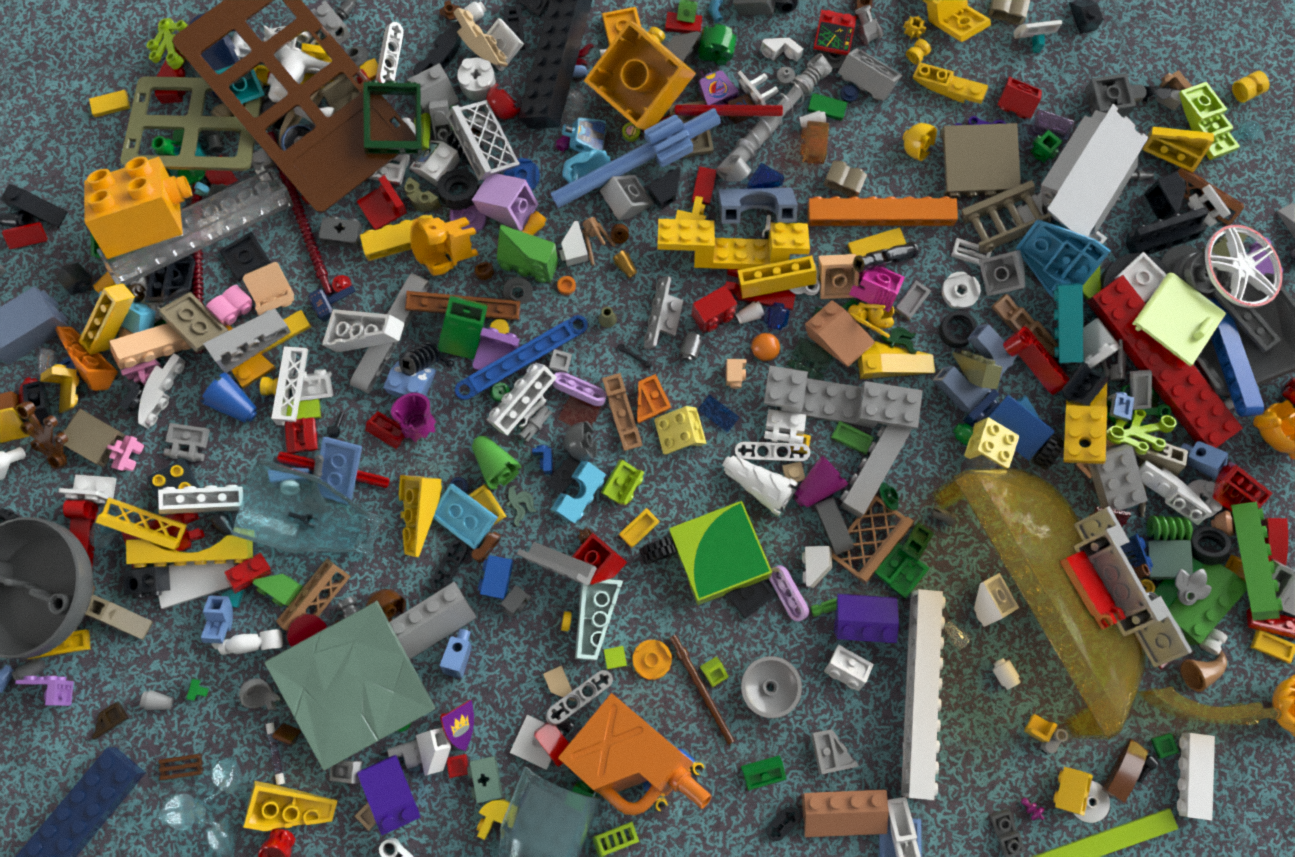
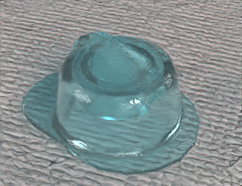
(102, 535)

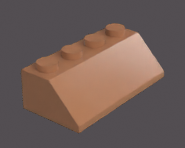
(845, 813)

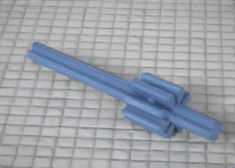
(665, 143)

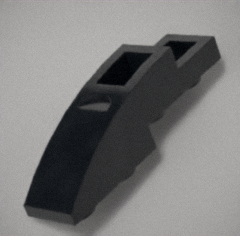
(446, 48)

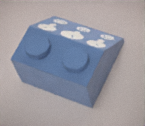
(401, 384)

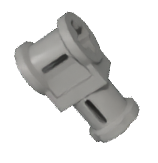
(869, 27)

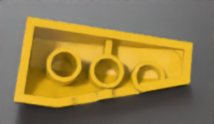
(885, 361)
(420, 502)
(280, 807)

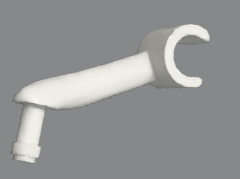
(532, 411)

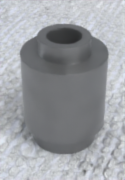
(690, 347)

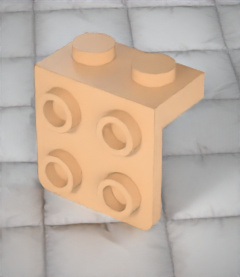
(269, 288)

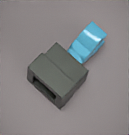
(202, 189)

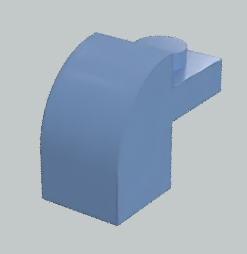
(219, 619)

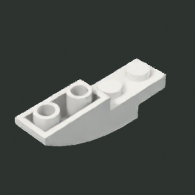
(153, 395)
(1175, 492)

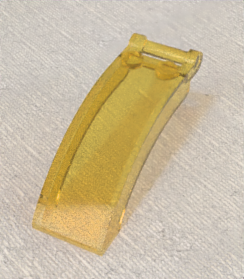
(1182, 708)

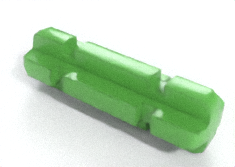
(824, 607)

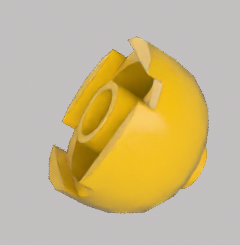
(919, 139)

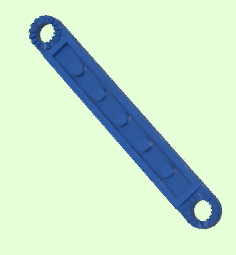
(521, 357)

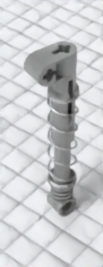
(734, 165)

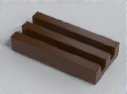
(163, 769)

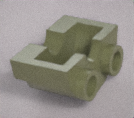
(421, 200)

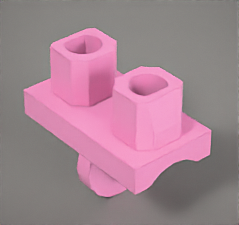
(141, 371)
(122, 451)

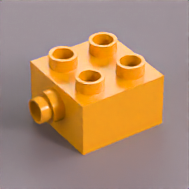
(134, 205)

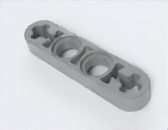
(579, 697)

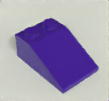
(388, 795)

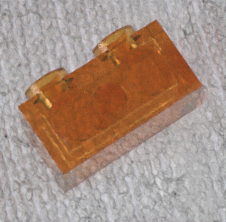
(815, 142)

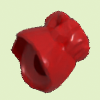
(278, 844)

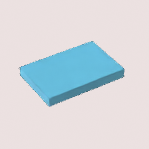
(464, 516)

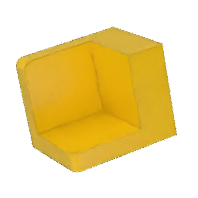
(1040, 728)

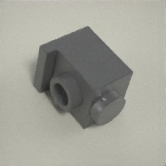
(515, 601)

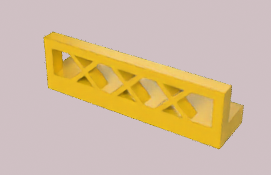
(137, 530)

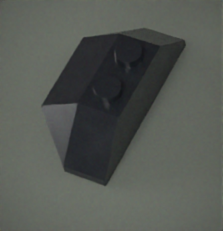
(171, 281)

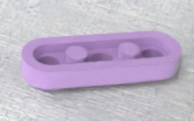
(579, 389)
(792, 601)

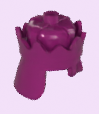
(414, 415)

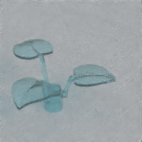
(182, 812)

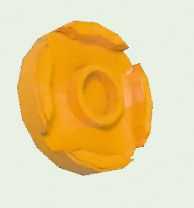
(646, 657)

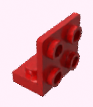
(382, 205)

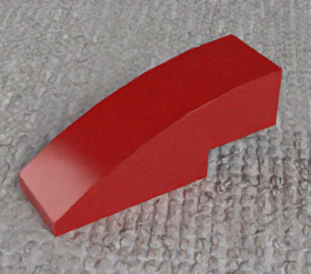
(1277, 538)

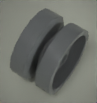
(1193, 271)

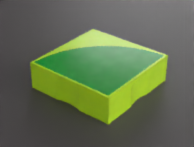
(720, 552)

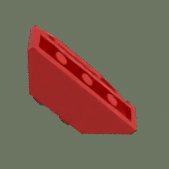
(1238, 487)

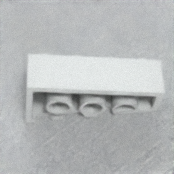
(360, 329)

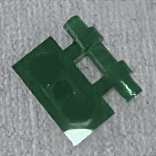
(812, 354)

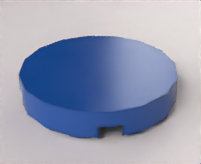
(526, 170)

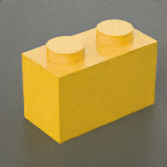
(1073, 790)

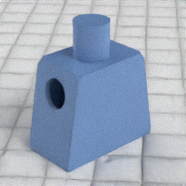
(1206, 458)
(454, 662)

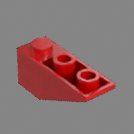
(171, 96)

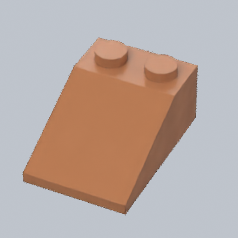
(838, 333)

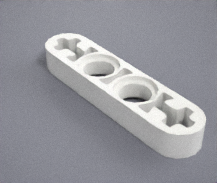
(385, 53)
(772, 454)

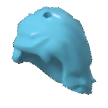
(583, 164)

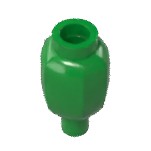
(963, 432)

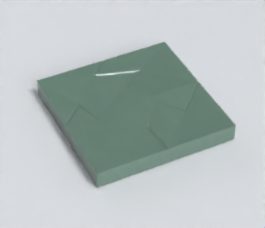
(350, 685)

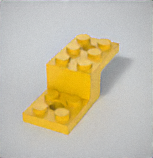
(956, 18)
(1086, 424)

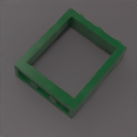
(391, 88)

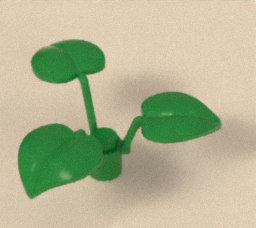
(165, 148)

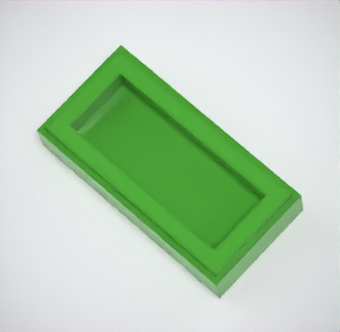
(852, 437)

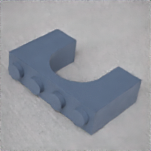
(778, 200)
(957, 387)

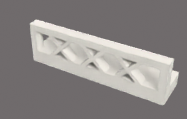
(284, 385)

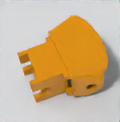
(434, 238)

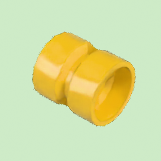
(1250, 86)

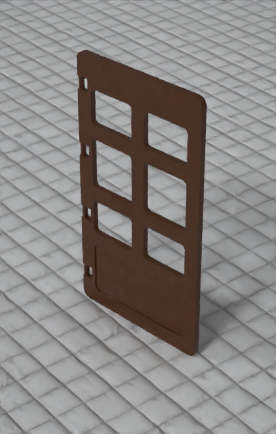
(331, 156)

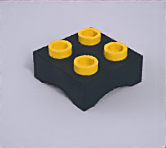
(175, 475)

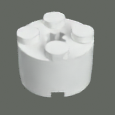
(476, 78)

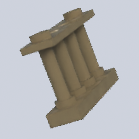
(1003, 200)

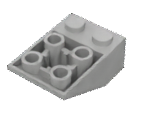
(1286, 582)

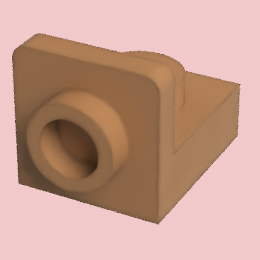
(1175, 81)

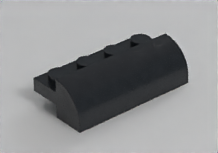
(1168, 232)

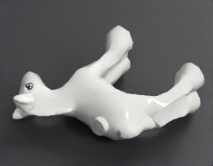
(297, 64)

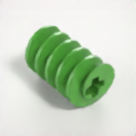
(1169, 527)

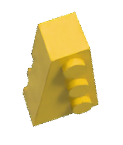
(1179, 146)

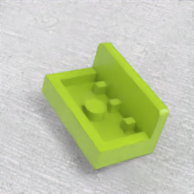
(622, 483)

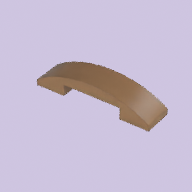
(622, 412)

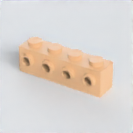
(146, 346)

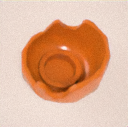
(765, 347)

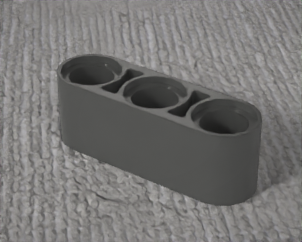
(833, 526)

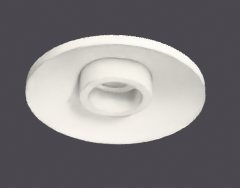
(1100, 808)

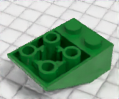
(462, 327)

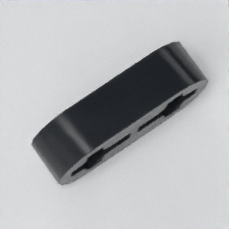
(785, 829)

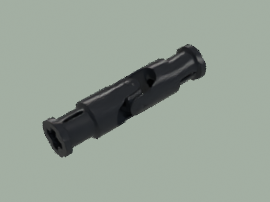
(885, 257)

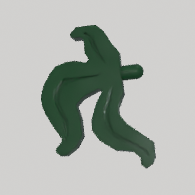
(894, 339)

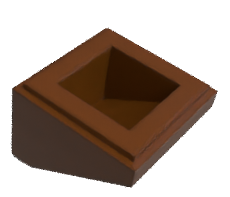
(287, 734)

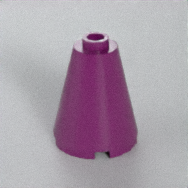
(819, 483)

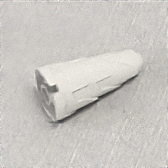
(767, 487)

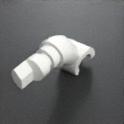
(250, 642)

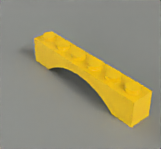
(230, 547)

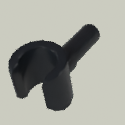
(334, 432)
(305, 519)
(1151, 764)

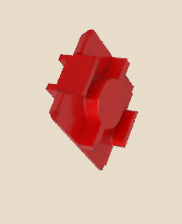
(301, 435)

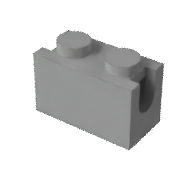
(331, 22)

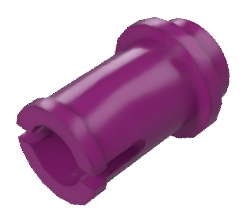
(563, 143)

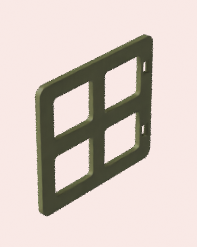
(191, 123)

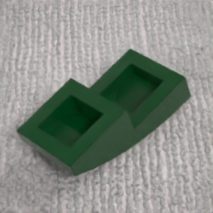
(917, 541)

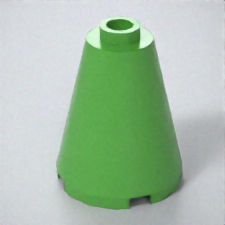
(494, 462)

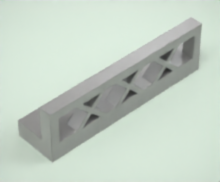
(559, 563)

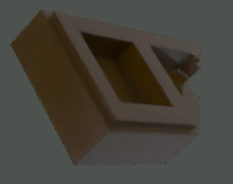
(109, 719)

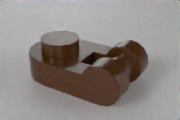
(489, 544)

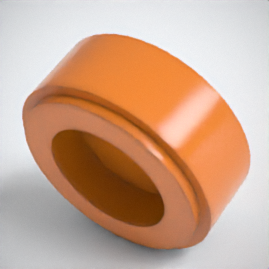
(566, 285)

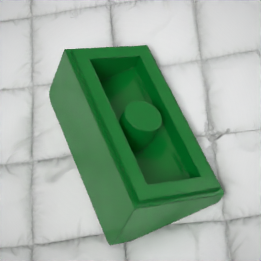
(763, 772)

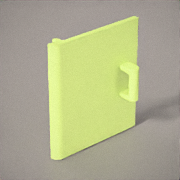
(1179, 318)

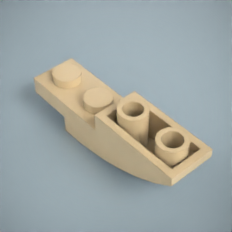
(479, 43)

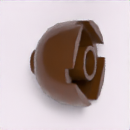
(389, 601)

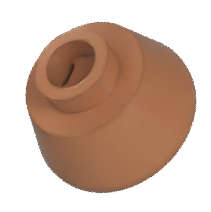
(1224, 522)

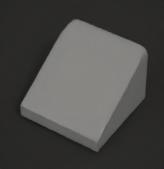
(1171, 102)

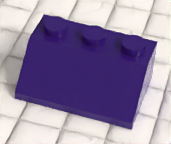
(866, 618)

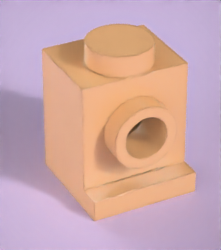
(735, 373)

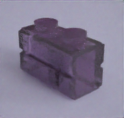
(1054, 123)

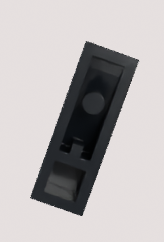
(33, 205)

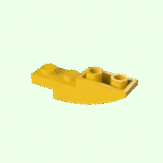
(951, 86)

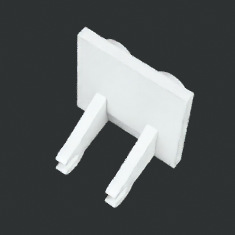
(749, 87)

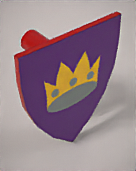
(459, 725)

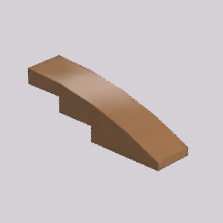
(1018, 318)

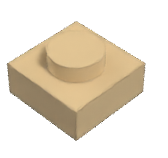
(794, 471)

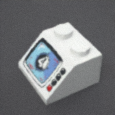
(435, 161)

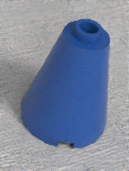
(229, 399)

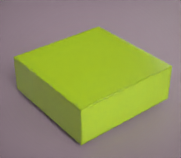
(615, 657)

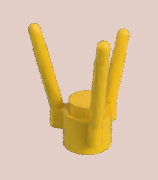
(859, 314)

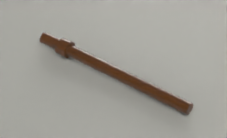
(682, 653)

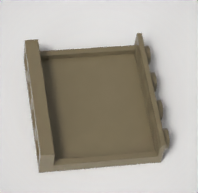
(980, 159)

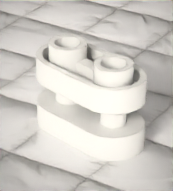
(1212, 196)

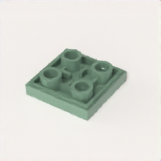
(1169, 558)

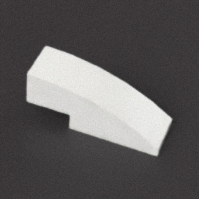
(902, 828)

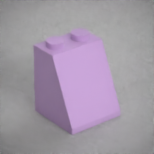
(506, 200)

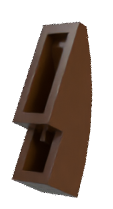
(1125, 771)

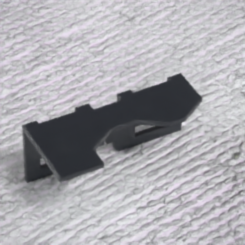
(1163, 93)

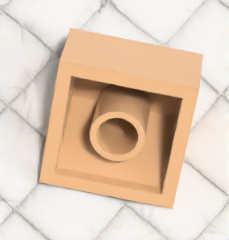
(837, 276)

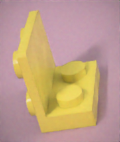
(680, 429)
(992, 442)

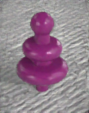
(1032, 808)

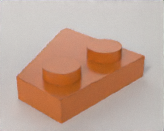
(651, 399)

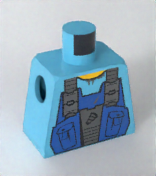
(585, 134)

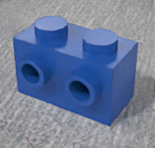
(496, 577)

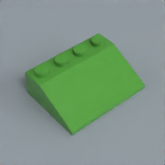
(1203, 615)

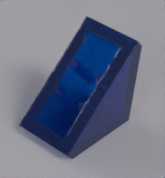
(765, 178)

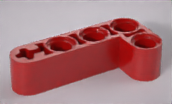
(1037, 359)
(82, 519)

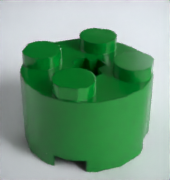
(717, 44)

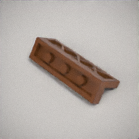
(1200, 183)

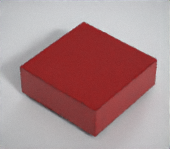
(457, 765)

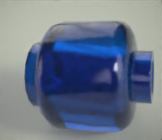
(776, 316)

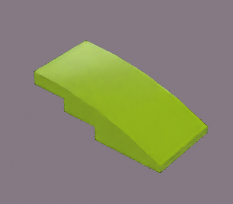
(1206, 114)

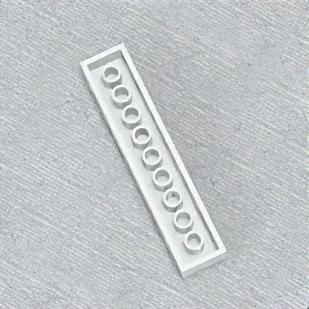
(922, 694)

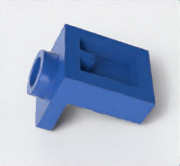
(546, 462)

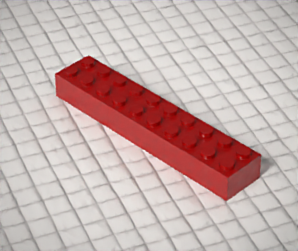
(1175, 382)

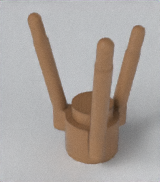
(593, 228)

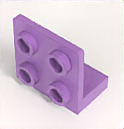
(58, 689)

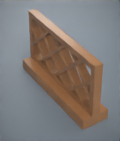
(884, 549)

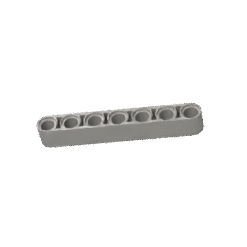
(378, 355)

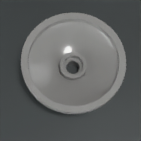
(784, 680)

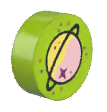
(630, 132)

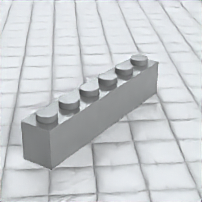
(874, 469)

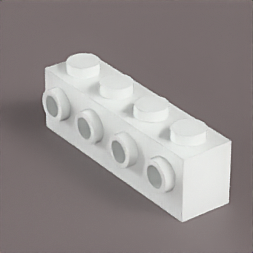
(521, 398)
(200, 499)
(1196, 776)

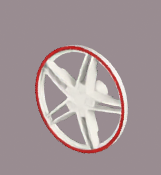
(1242, 266)

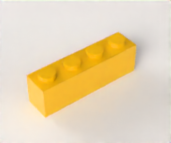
(388, 240)
(777, 277)
(106, 318)

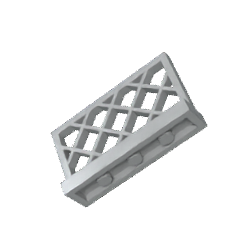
(471, 142)

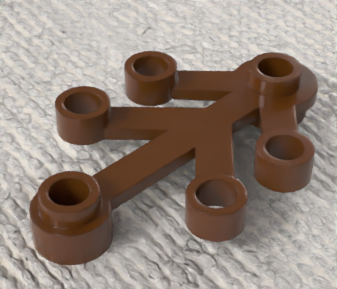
(43, 437)

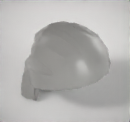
(257, 693)

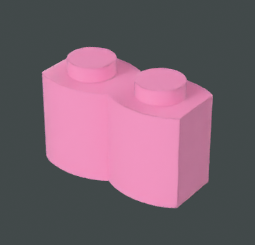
(230, 305)

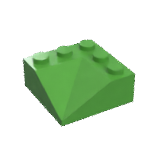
(526, 254)

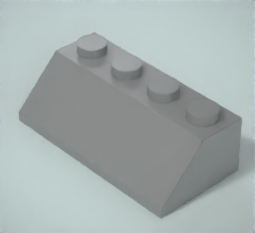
(432, 620)

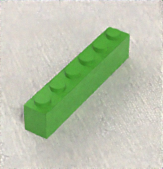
(1255, 561)

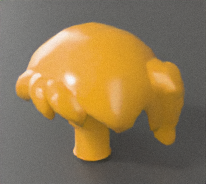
(1278, 427)
(1284, 699)

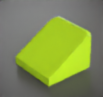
(714, 671)

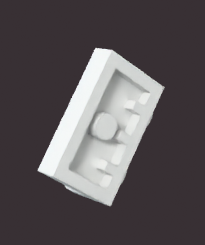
(315, 385)
(848, 668)

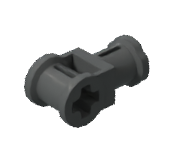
(213, 140)

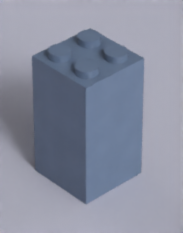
(28, 323)

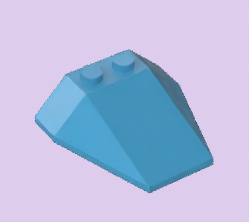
(1060, 255)

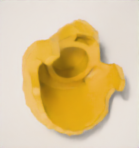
(880, 317)

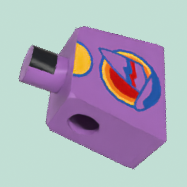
(716, 88)

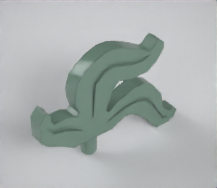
(522, 497)

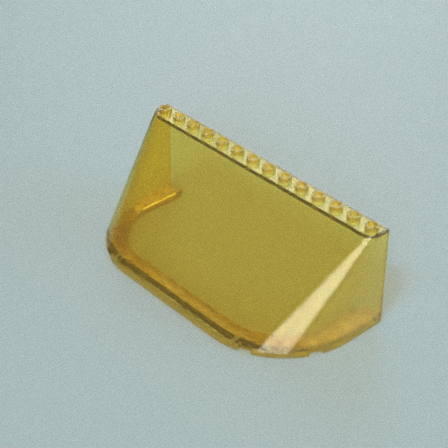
(1032, 534)

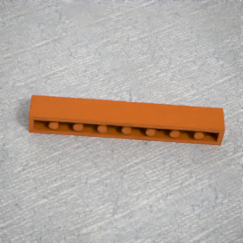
(882, 211)

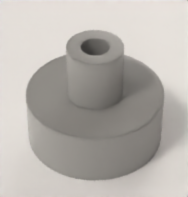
(785, 76)

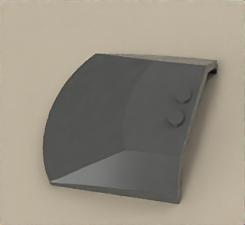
(1265, 366)

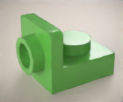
(687, 11)

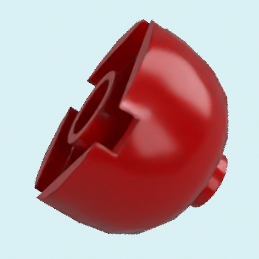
(501, 103)

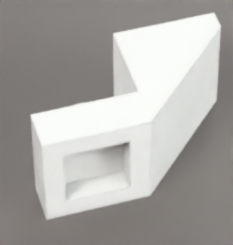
(774, 47)

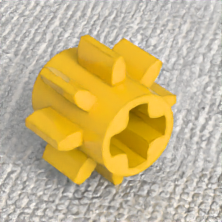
(914, 27)

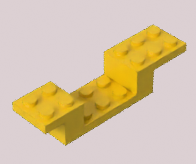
(732, 252)

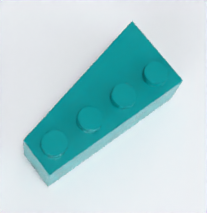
(1069, 322)

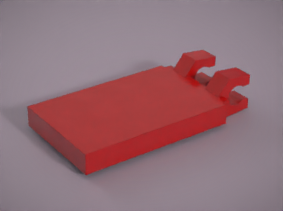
(785, 296)
(187, 538)
(1092, 589)

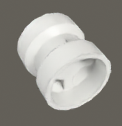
(1213, 642)

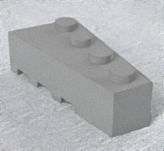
(247, 340)

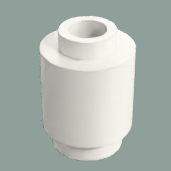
(1006, 673)

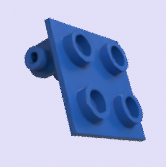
(1137, 545)

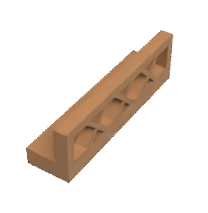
(311, 591)

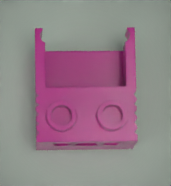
(880, 287)

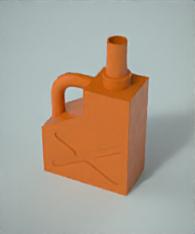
(622, 751)

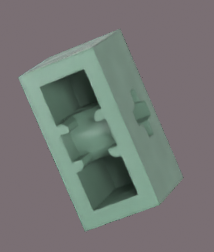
(493, 787)

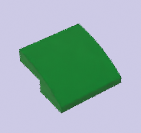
(901, 572)

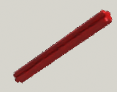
(730, 110)
(304, 462)

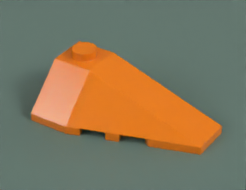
(92, 368)

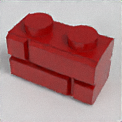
(245, 573)

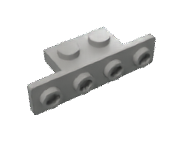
(664, 314)

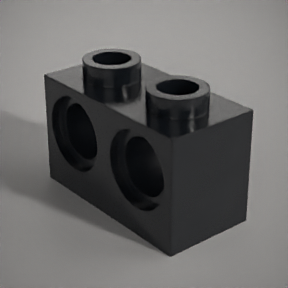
(146, 581)

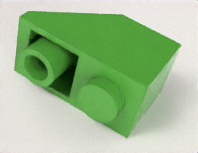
(280, 587)

